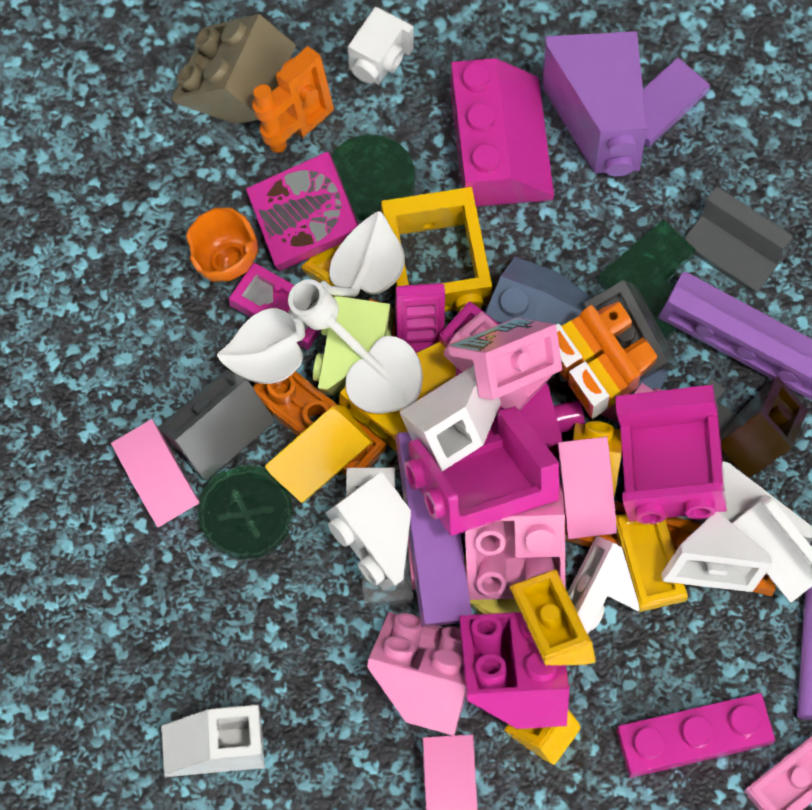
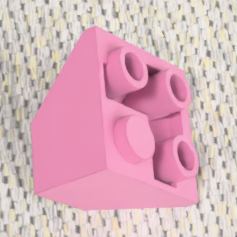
(515, 550)
(421, 671)

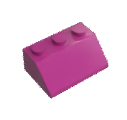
(500, 132)

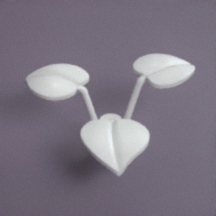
(267, 344)

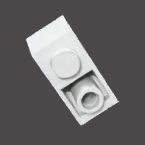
(451, 419)
(376, 528)
(214, 742)

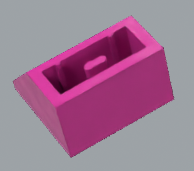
(509, 674)

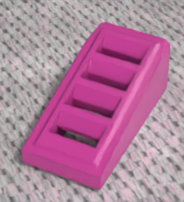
(420, 314)

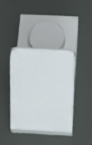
(601, 575)

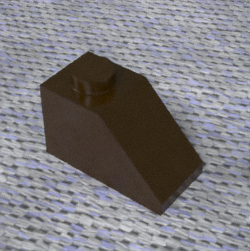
(763, 429)

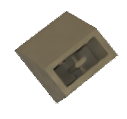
(229, 65)

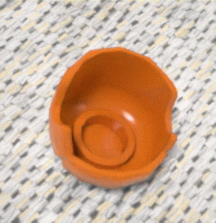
(222, 244)

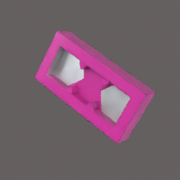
(264, 291)

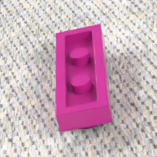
(695, 735)

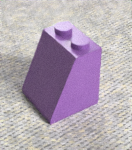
(599, 96)

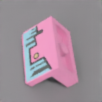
(510, 355)

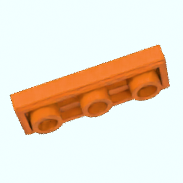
(297, 400)

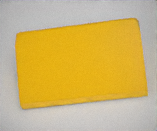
(319, 453)
(553, 620)

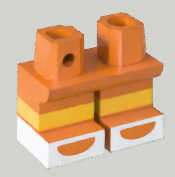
(596, 361)

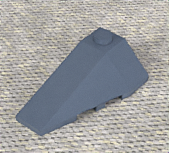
(543, 296)

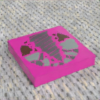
(303, 211)

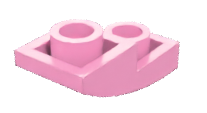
(155, 473)
(587, 487)
(450, 773)

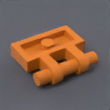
(297, 102)

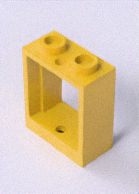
(443, 211)

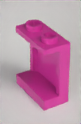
(671, 454)
(490, 484)

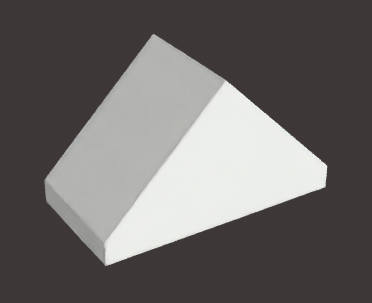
(718, 558)

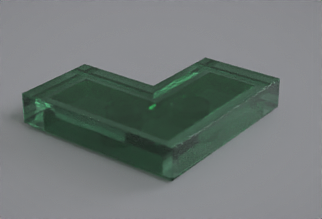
(649, 267)

